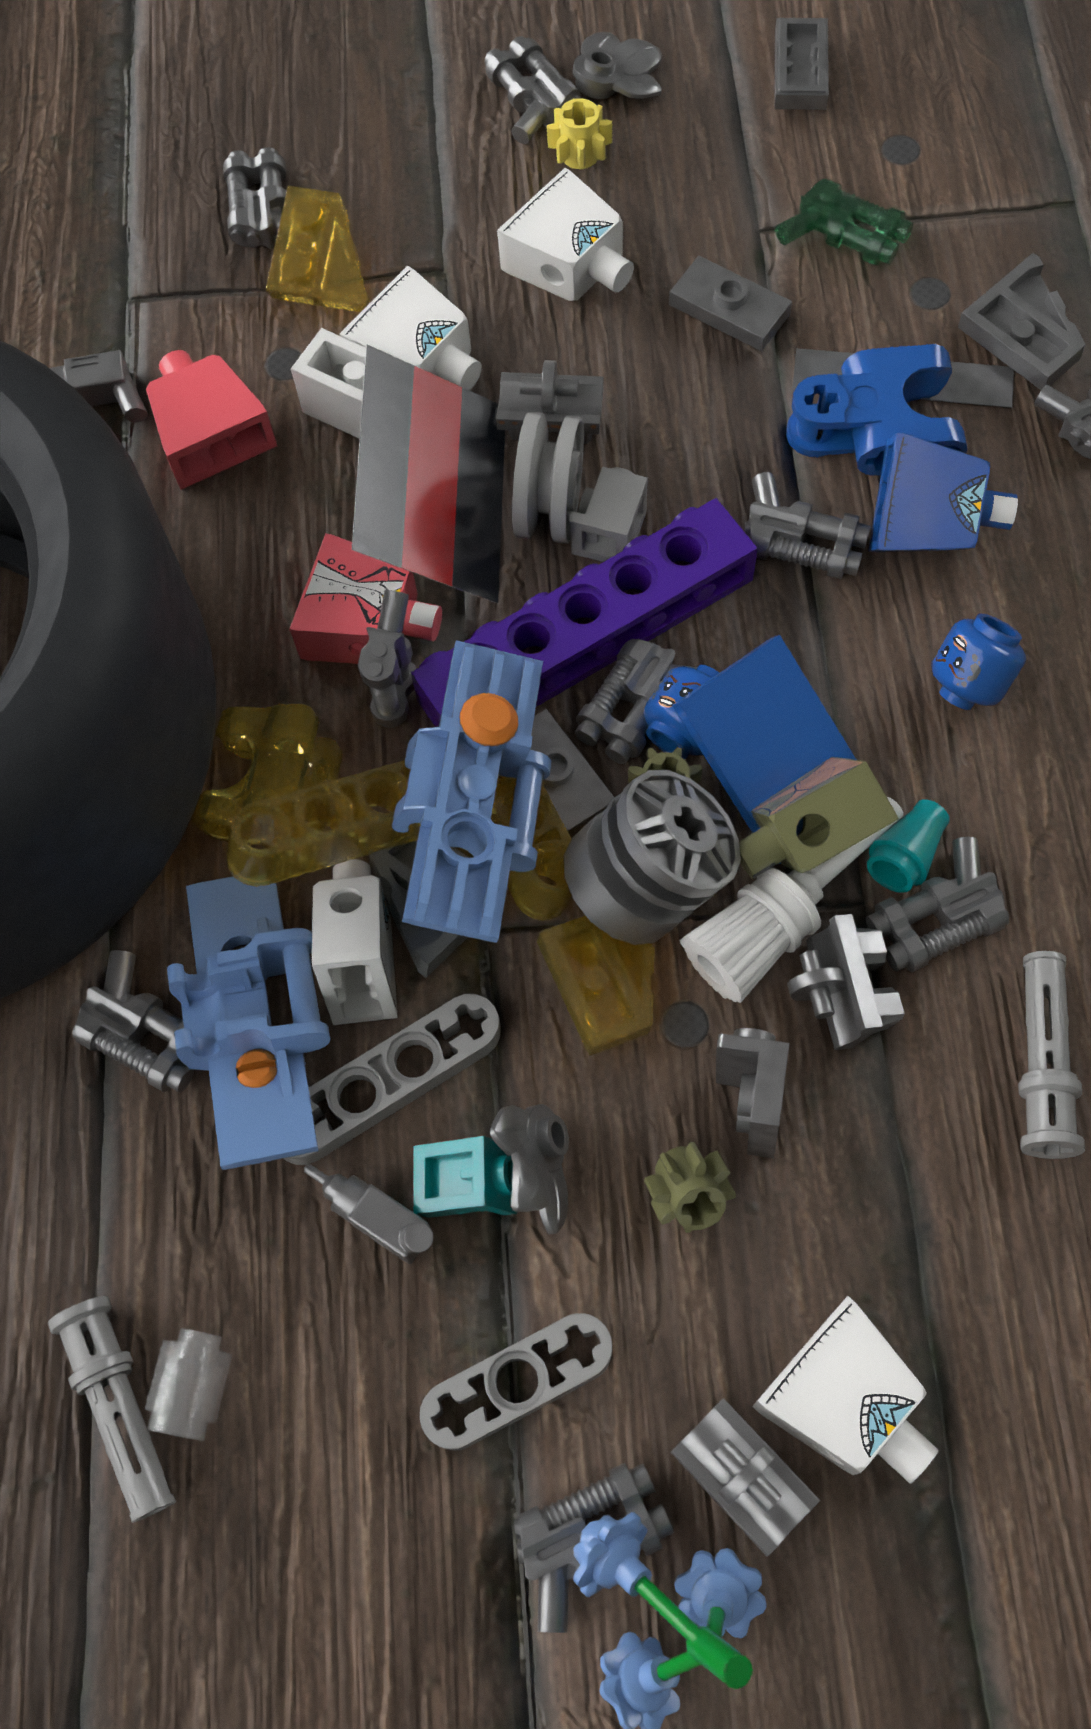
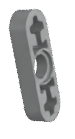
(461, 1391)

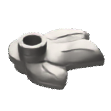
(616, 66)
(537, 1147)

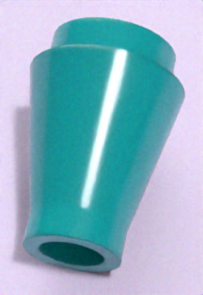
(907, 849)

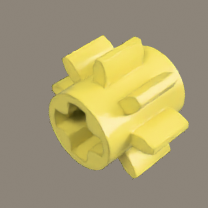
(579, 133)

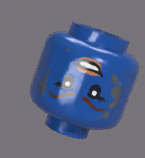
(978, 661)
(663, 722)

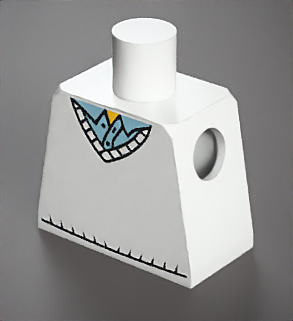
(565, 240)
(418, 327)
(353, 945)
(850, 1398)

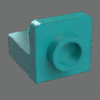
(461, 1178)

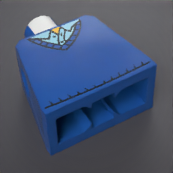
(934, 499)

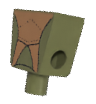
(838, 809)

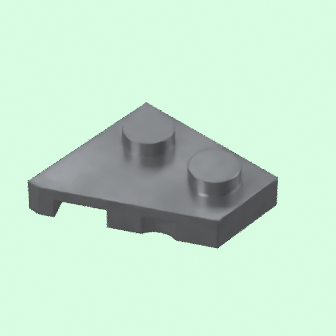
(1025, 325)

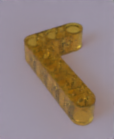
(362, 831)

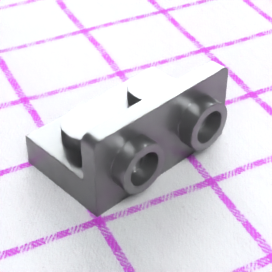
(758, 1067)

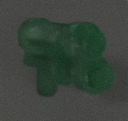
(833, 213)

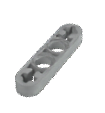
(392, 1087)

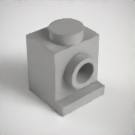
(609, 514)

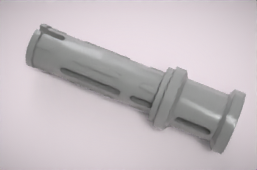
(1046, 1087)
(144, 1492)

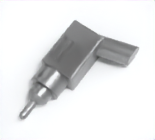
(104, 380)
(375, 1214)

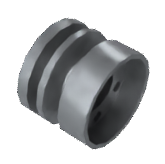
(651, 857)

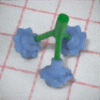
(715, 1597)

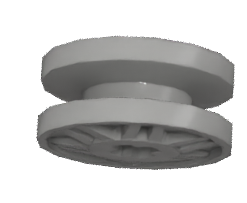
(547, 476)

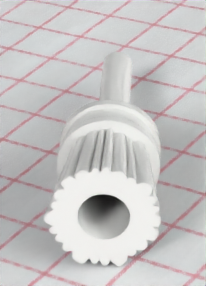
(765, 921)

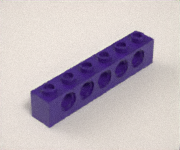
(704, 536)

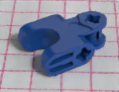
(871, 405)

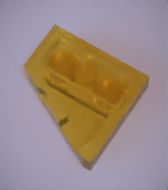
(316, 253)
(600, 982)

